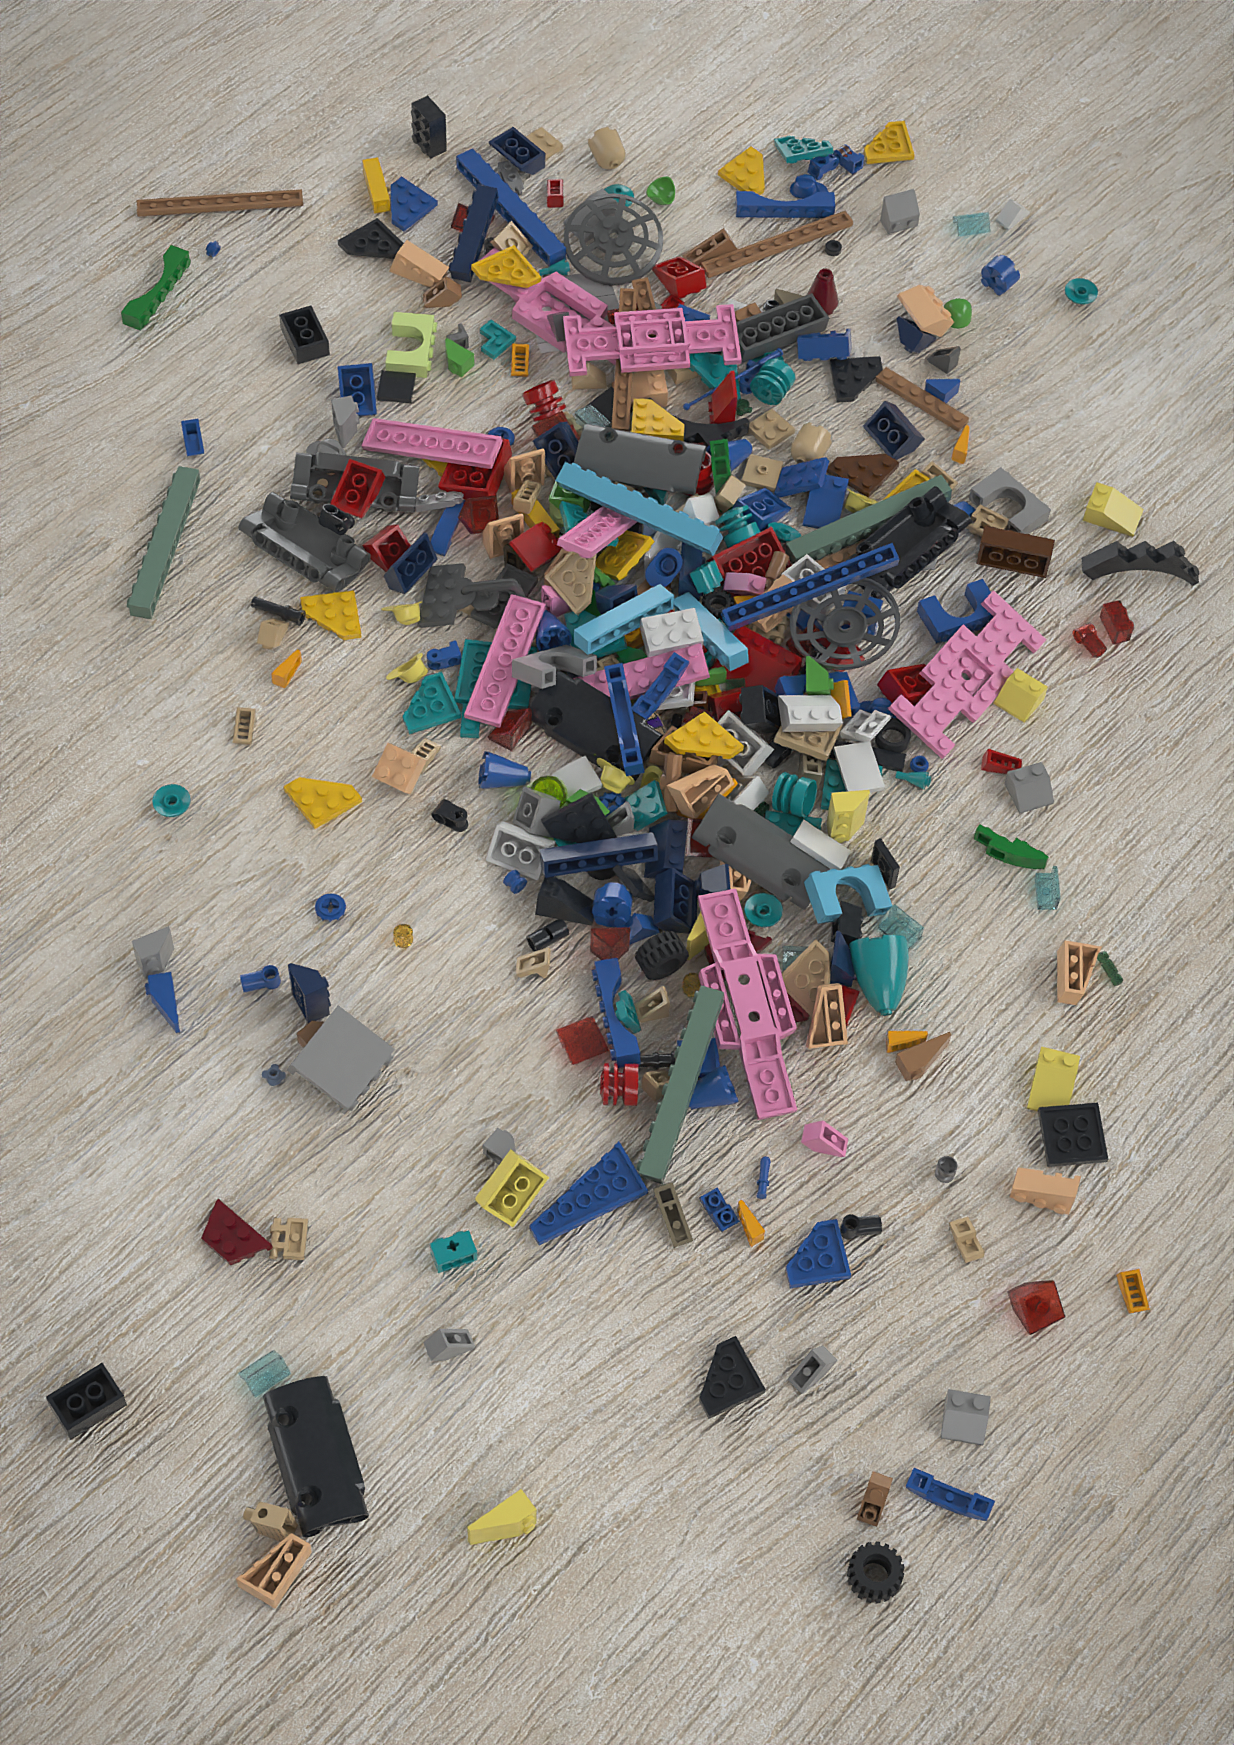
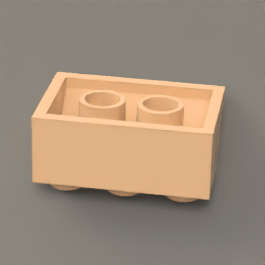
(926, 310)

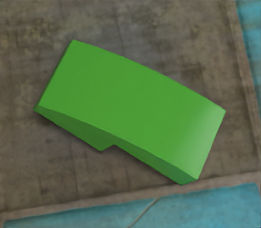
(602, 578)
(717, 676)

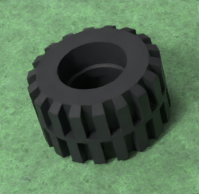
(661, 955)
(880, 1555)

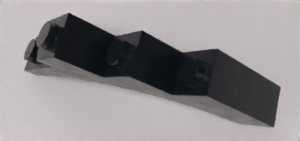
(705, 433)
(1142, 556)

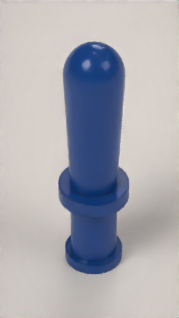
(763, 1181)

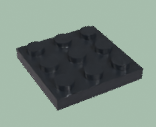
(1072, 1134)

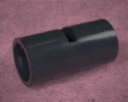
(547, 935)

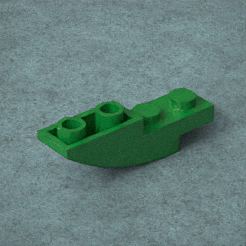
(720, 463)
(1016, 853)

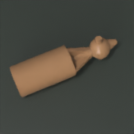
(776, 568)

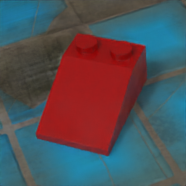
(680, 276)
(724, 401)
(358, 488)
(536, 546)
(904, 682)

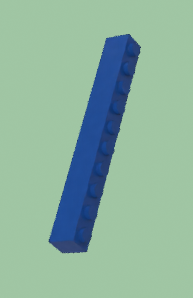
(512, 207)
(810, 587)

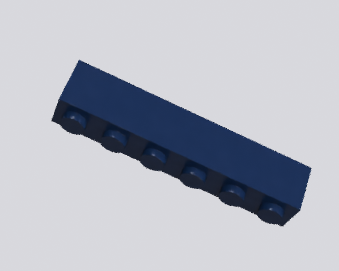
(474, 232)
(598, 854)

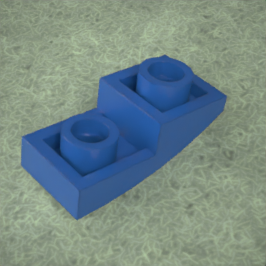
(718, 1209)

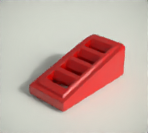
(555, 193)
(990, 764)

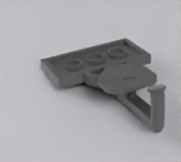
(450, 591)

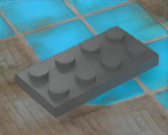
(493, 617)

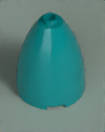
(881, 970)

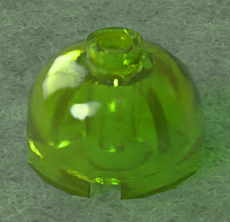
(552, 786)

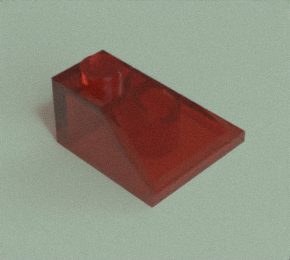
(1036, 1304)

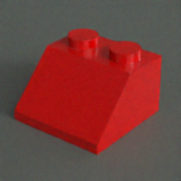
(387, 546)

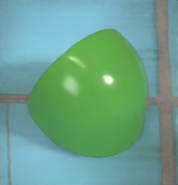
(661, 191)
(960, 312)

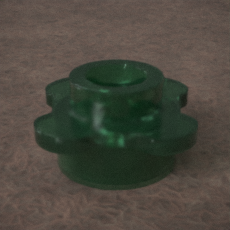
(743, 407)

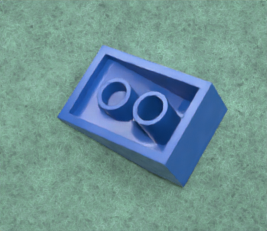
(359, 383)
(826, 503)
(764, 508)

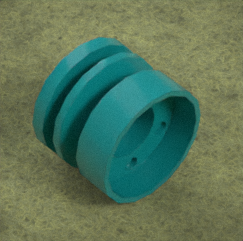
(772, 381)
(737, 526)
(794, 795)

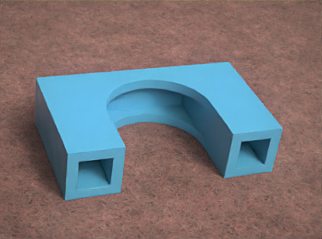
(865, 880)

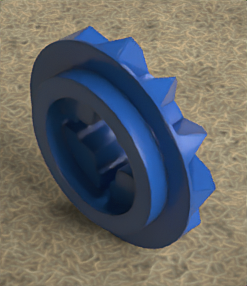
(503, 431)
(610, 797)
(323, 903)

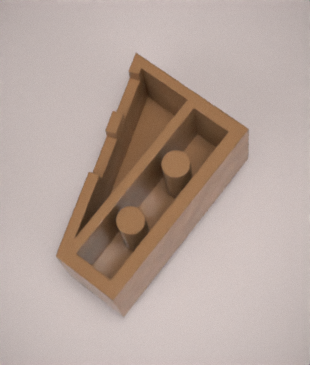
(690, 762)

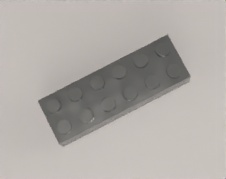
(780, 326)

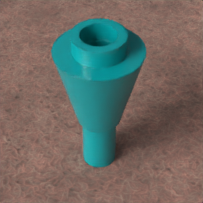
(561, 267)
(919, 779)

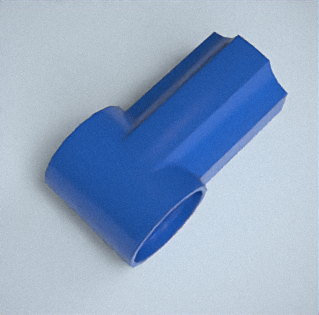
(259, 980)

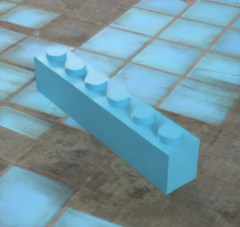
(622, 619)
(716, 636)

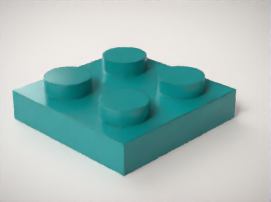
(647, 805)

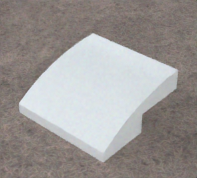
(864, 726)
(578, 776)

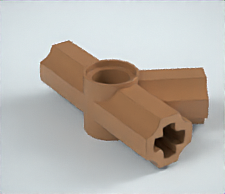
(671, 773)

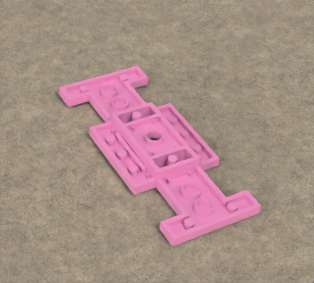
(632, 337)
(980, 659)

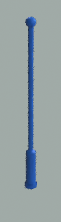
(778, 353)

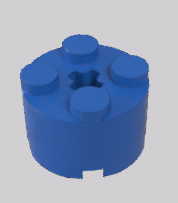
(1000, 274)
(612, 905)

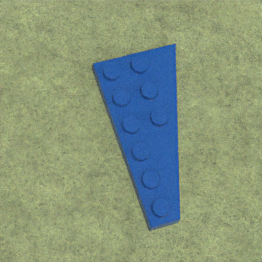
(595, 1193)

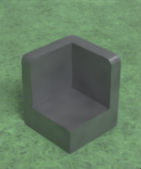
(460, 337)

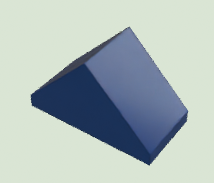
(942, 388)
(641, 927)

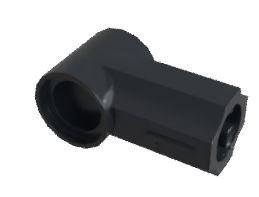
(862, 1226)

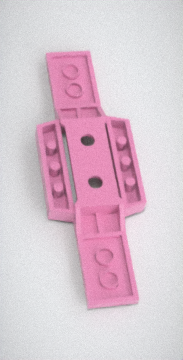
(531, 301)
(764, 994)

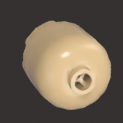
(607, 148)
(810, 443)

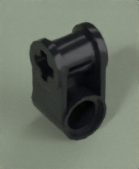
(334, 518)
(777, 755)
(450, 814)

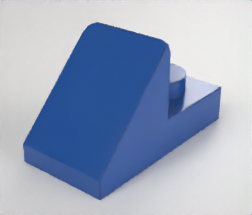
(192, 437)

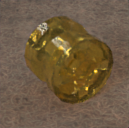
(405, 931)
(693, 980)

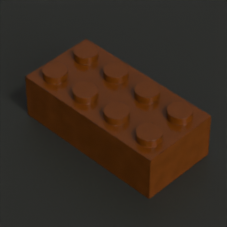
(1015, 551)

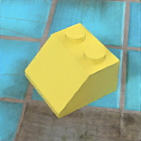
(1021, 695)

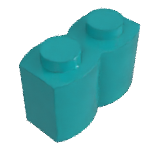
(706, 577)

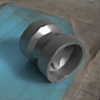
(949, 1167)

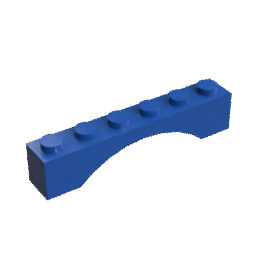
(753, 205)
(624, 719)
(624, 1044)

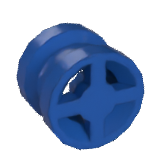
(515, 881)

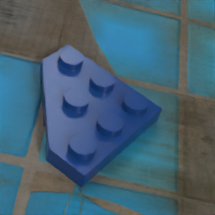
(409, 203)
(819, 1257)

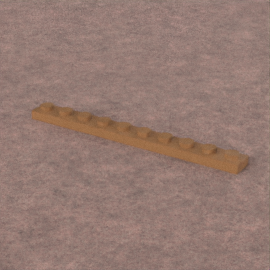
(220, 202)
(776, 244)
(623, 381)

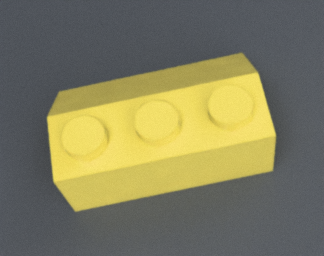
(846, 814)
(511, 1188)

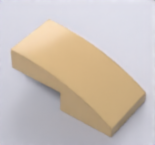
(966, 1239)

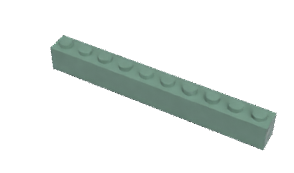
(859, 524)
(164, 542)
(681, 1085)

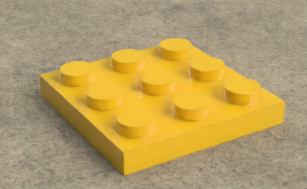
(620, 559)

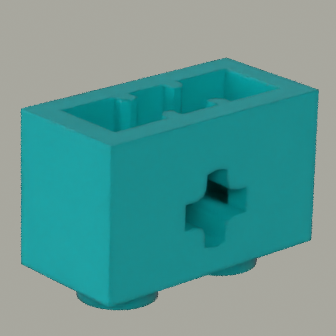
(463, 1253)

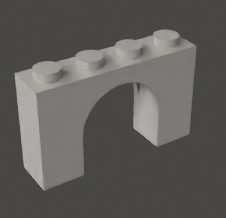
(1003, 485)
(541, 667)

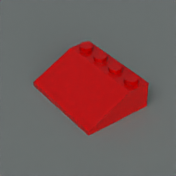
(474, 480)
(749, 556)
(766, 661)

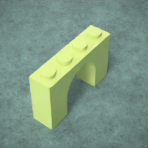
(417, 327)

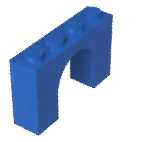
(944, 626)
(797, 686)

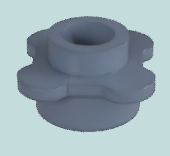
(273, 1080)

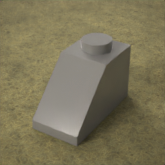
(498, 1145)
(448, 1344)
(812, 1369)

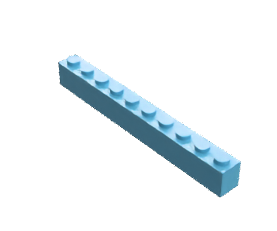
(639, 508)

